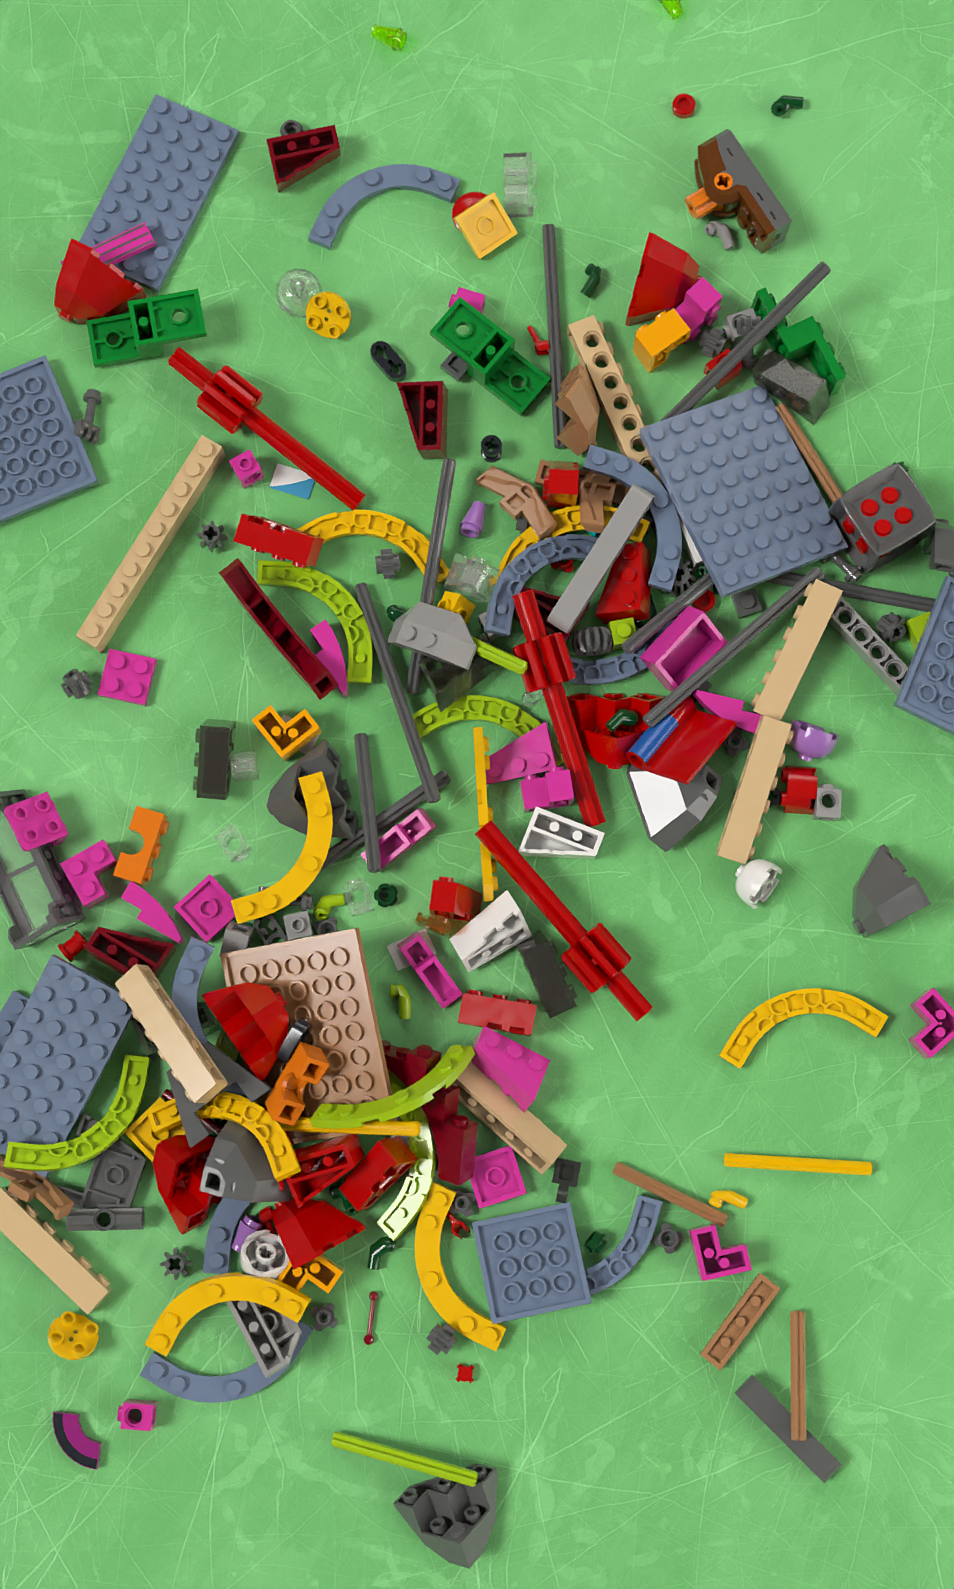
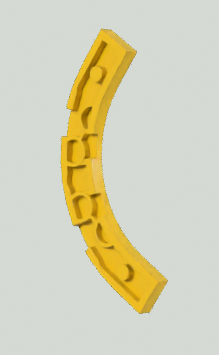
(567, 521)
(379, 526)
(485, 813)
(309, 862)
(798, 1003)
(243, 1112)
(434, 1279)
(222, 1289)

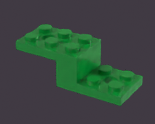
(146, 328)
(801, 341)
(490, 356)

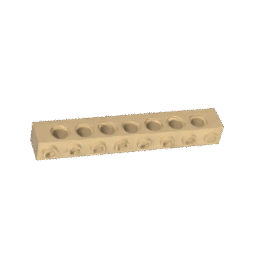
(591, 330)

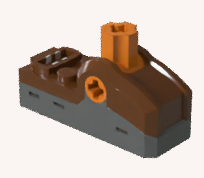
(733, 186)

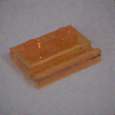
(437, 925)

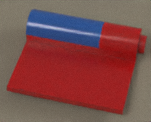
(680, 743)

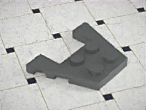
(232, 1072)
(112, 1176)

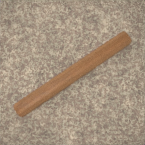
(809, 454)
(670, 1194)
(798, 1375)

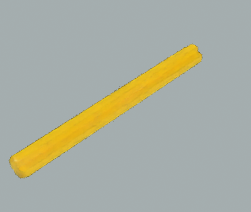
(374, 1127)
(797, 1164)

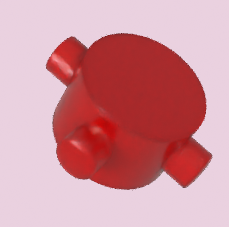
(465, 1373)

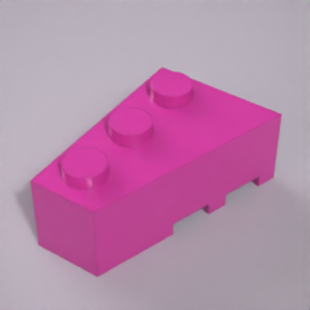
(509, 1065)

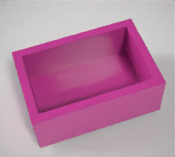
(683, 648)

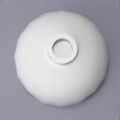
(756, 881)
(263, 1255)

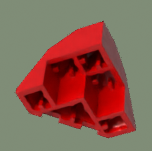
(662, 280)
(90, 288)
(593, 712)
(253, 1022)
(179, 1178)
(312, 1228)

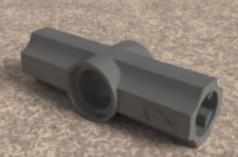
(121, 1219)

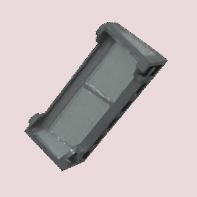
(33, 886)

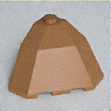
(580, 404)

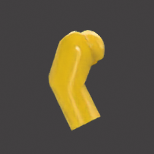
(728, 1196)

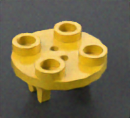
(338, 318)
(63, 1330)

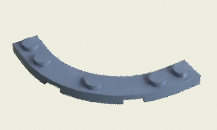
(373, 183)
(661, 510)
(522, 567)
(613, 668)
(186, 990)
(221, 1235)
(629, 1249)
(213, 1388)

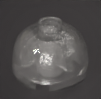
(296, 290)

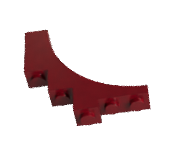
(278, 630)
(453, 1133)

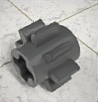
(712, 342)
(207, 532)
(387, 563)
(891, 627)
(76, 683)
(168, 1264)
(441, 1338)

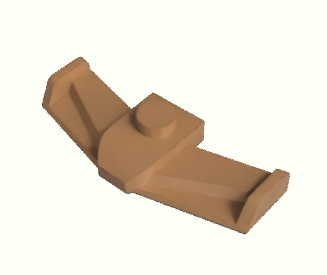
(593, 493)
(519, 500)
(30, 1185)

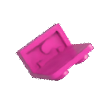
(36, 822)

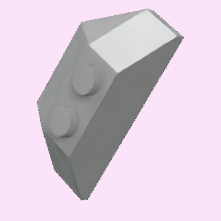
(434, 634)
(268, 1334)

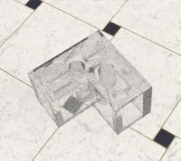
(518, 179)

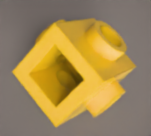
(458, 604)

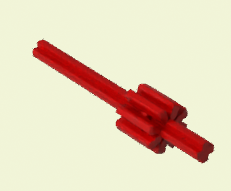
(234, 403)
(547, 670)
(593, 954)

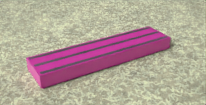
(125, 245)

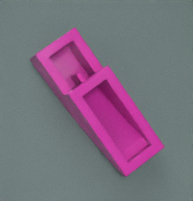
(331, 654)
(729, 709)
(403, 836)
(152, 912)
(429, 969)

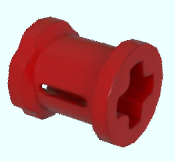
(73, 946)

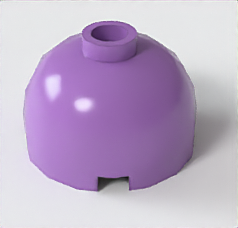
(811, 740)

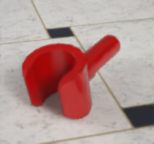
(541, 347)
(265, 1216)
(457, 1225)

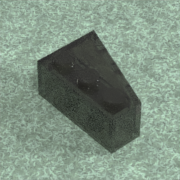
(792, 385)
(451, 682)
(547, 974)

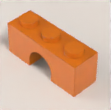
(138, 866)
(286, 1098)

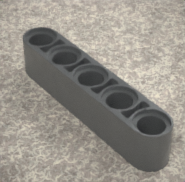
(778, 1419)

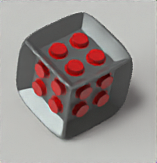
(882, 517)

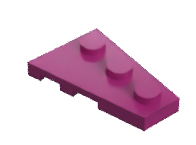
(523, 757)

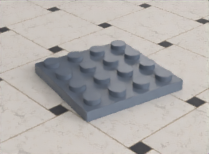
(531, 1263)

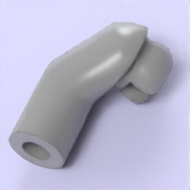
(722, 231)

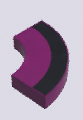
(75, 1441)

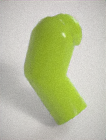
(326, 903)
(403, 999)

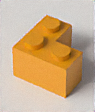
(656, 340)
(289, 736)
(319, 1271)

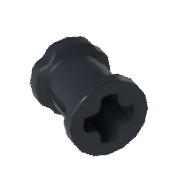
(491, 440)

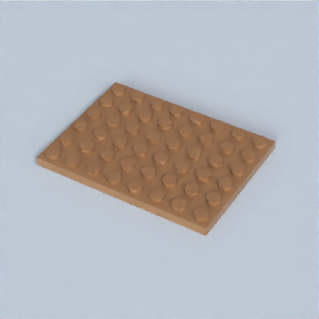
(329, 987)

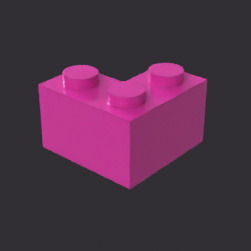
(699, 307)
(547, 792)
(84, 872)
(938, 1023)
(714, 1260)

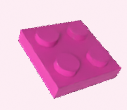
(127, 677)
(207, 908)
(496, 1177)

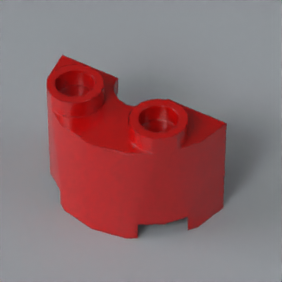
(800, 789)

